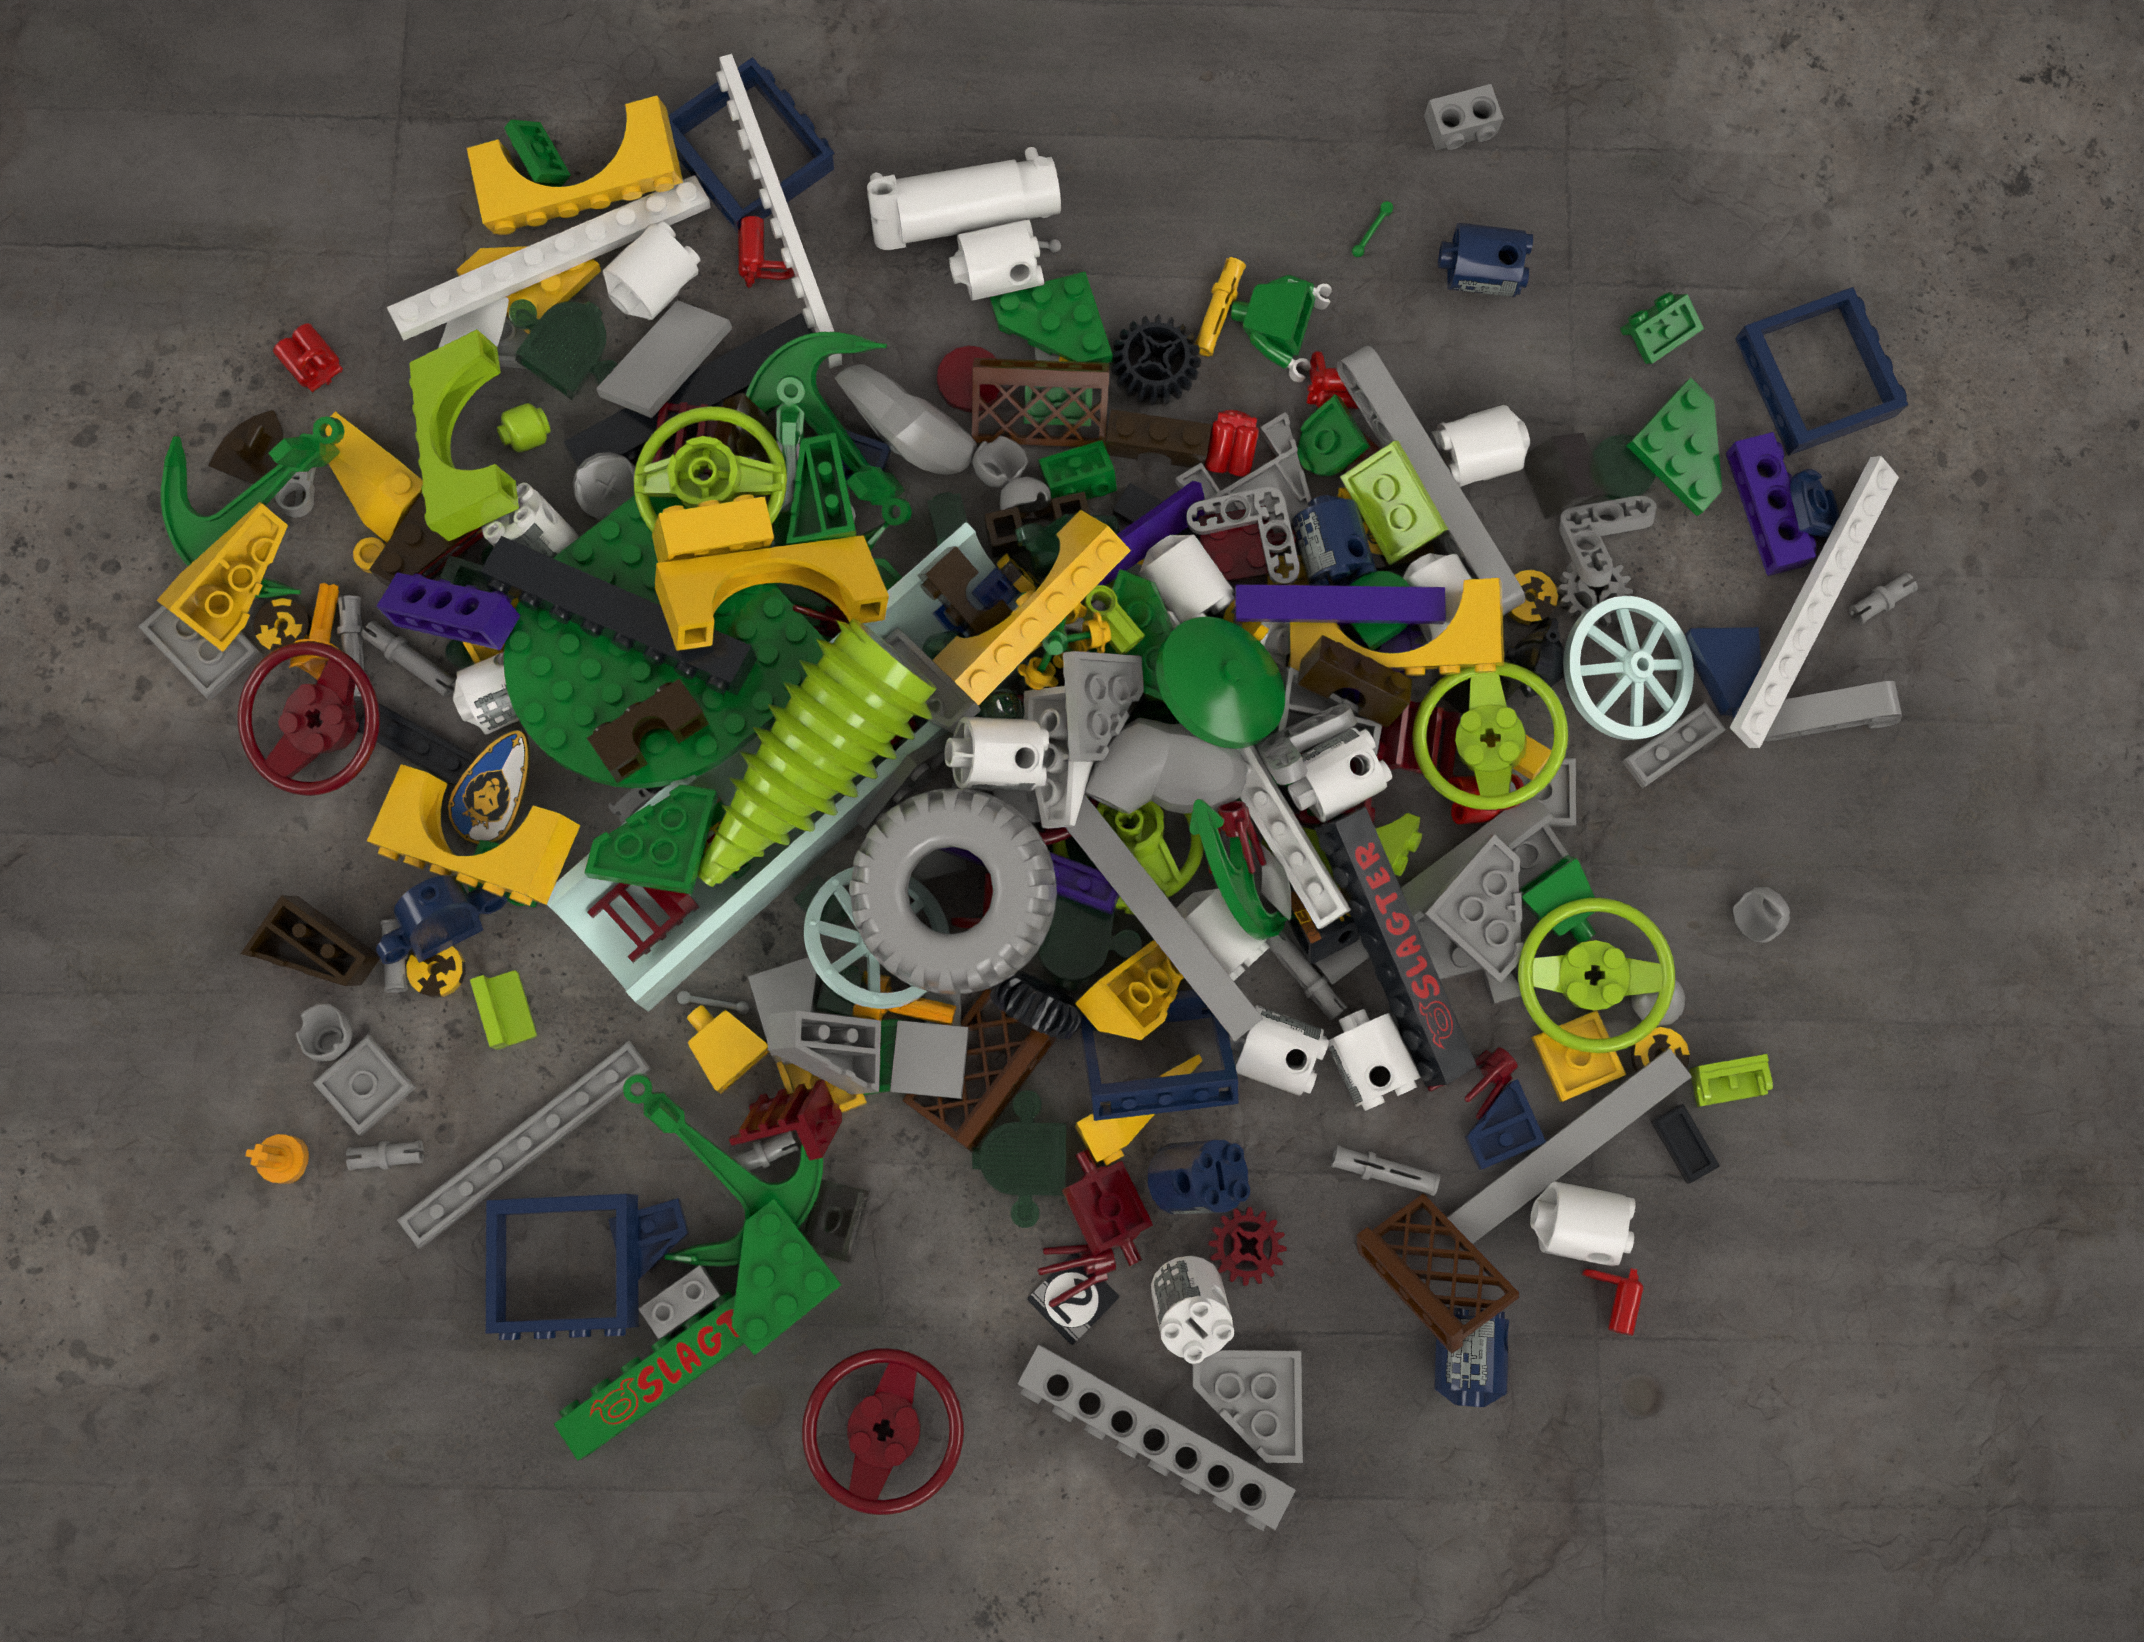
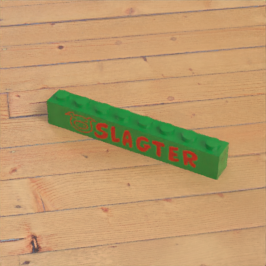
(650, 1381)

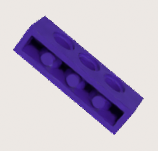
(1754, 490)
(449, 610)

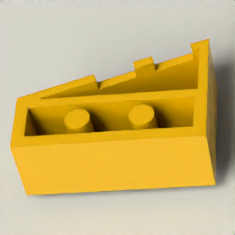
(712, 529)

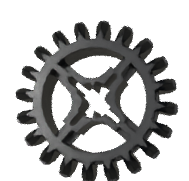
(1174, 344)
(1038, 1005)

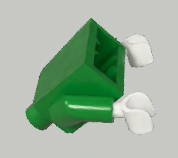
(1279, 318)

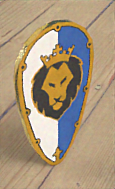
(491, 790)

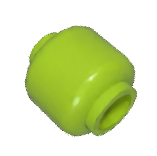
(523, 427)

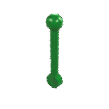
(1385, 210)

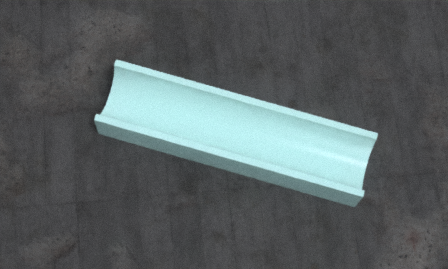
(735, 902)

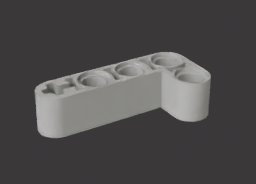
(1837, 709)

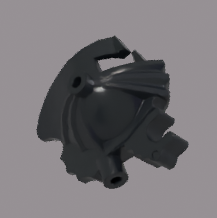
(1540, 653)

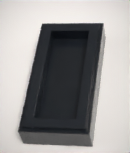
(1685, 1144)

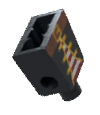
(1320, 942)

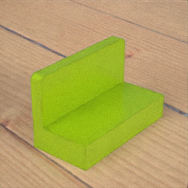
(503, 1009)

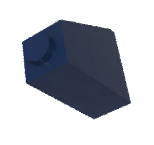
(1726, 663)

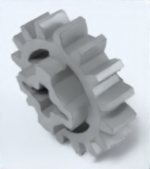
(1580, 598)

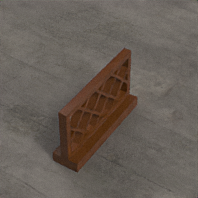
(1046, 374)
(1001, 1091)
(1417, 1294)

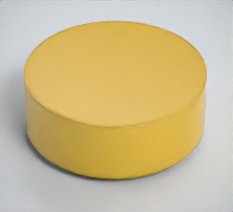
(366, 552)

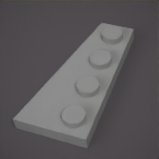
(949, 701)

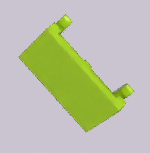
(1731, 1080)

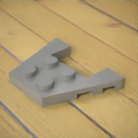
(1282, 473)
(1453, 961)

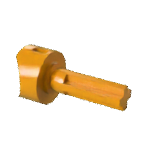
(320, 630)
(920, 1008)
(280, 1158)

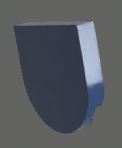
(1813, 505)

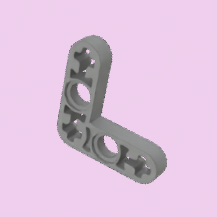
(1254, 514)
(1576, 528)
(1282, 749)

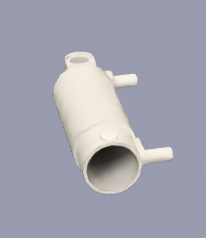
(961, 200)

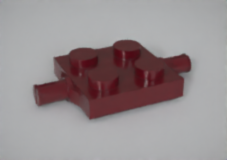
(1239, 550)
(1107, 1207)

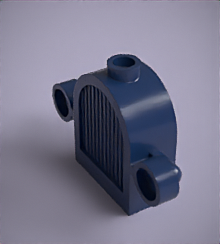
(436, 918)

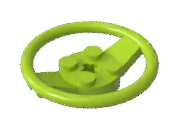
(730, 473)
(1486, 717)
(1149, 847)
(1618, 975)

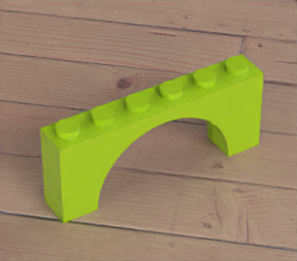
(441, 386)

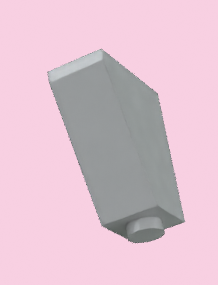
(784, 990)

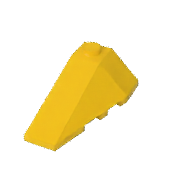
(374, 481)
(223, 581)
(1133, 995)
(1109, 1136)

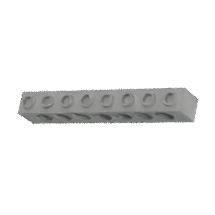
(1273, 1493)

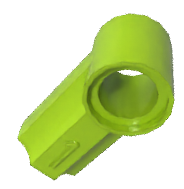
(1124, 631)

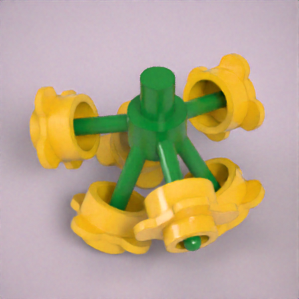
(1094, 634)

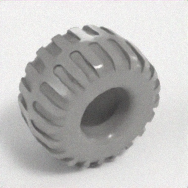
(1019, 906)

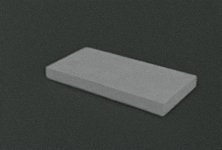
(664, 358)

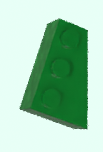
(821, 495)

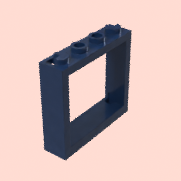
(713, 100)
(1776, 394)
(1167, 1092)
(626, 1265)

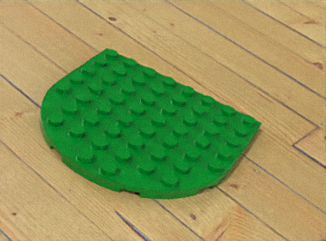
(573, 682)

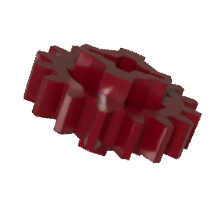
(1259, 1235)

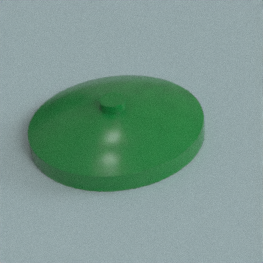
(1220, 682)

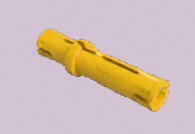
(1223, 295)

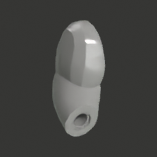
(907, 422)
(1165, 767)

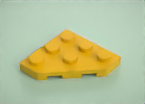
(542, 294)

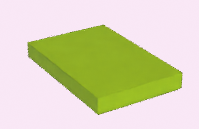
(1394, 502)

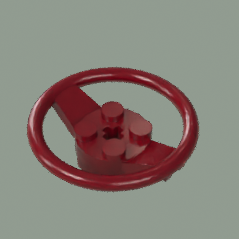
(303, 734)
(876, 1456)

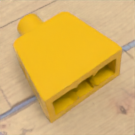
(724, 1047)

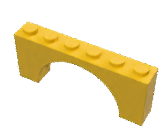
(642, 165)
(1085, 558)
(835, 568)
(1468, 641)
(521, 865)

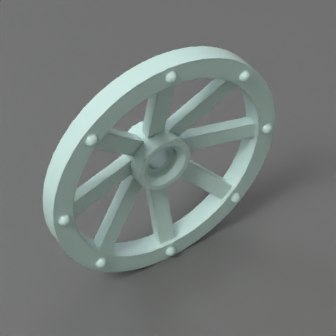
(1626, 667)
(830, 972)

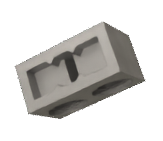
(1460, 111)
(681, 1301)

